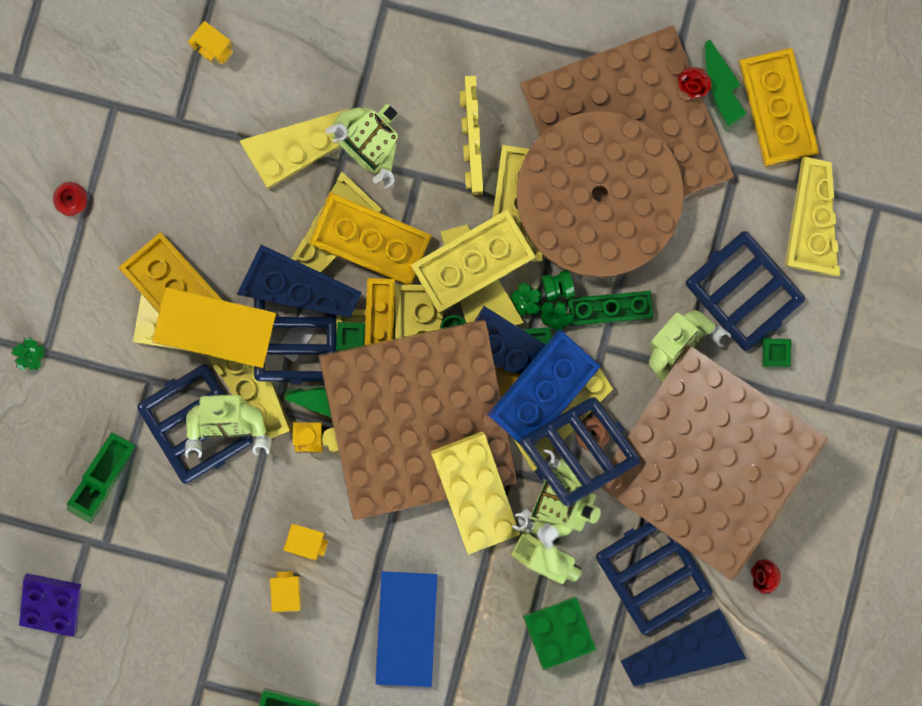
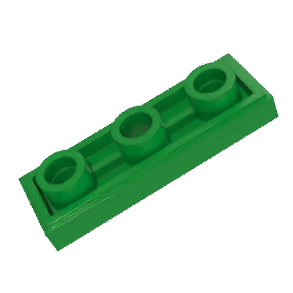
(628, 306)

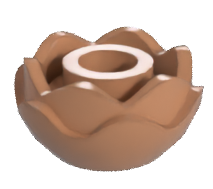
(593, 424)

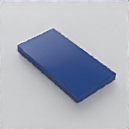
(544, 387)
(406, 629)

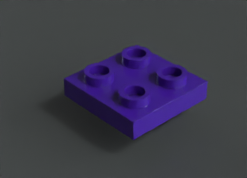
(50, 604)

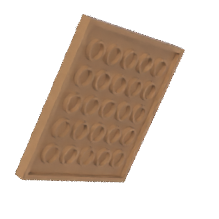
(641, 84)
(404, 400)
(714, 462)

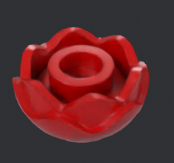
(694, 82)
(78, 201)
(765, 576)

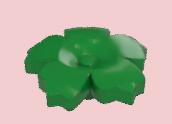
(526, 299)
(556, 316)
(28, 354)

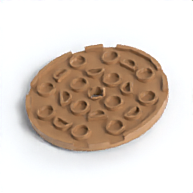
(605, 153)

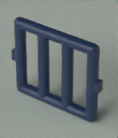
(779, 279)
(297, 377)
(159, 429)
(589, 485)
(632, 603)

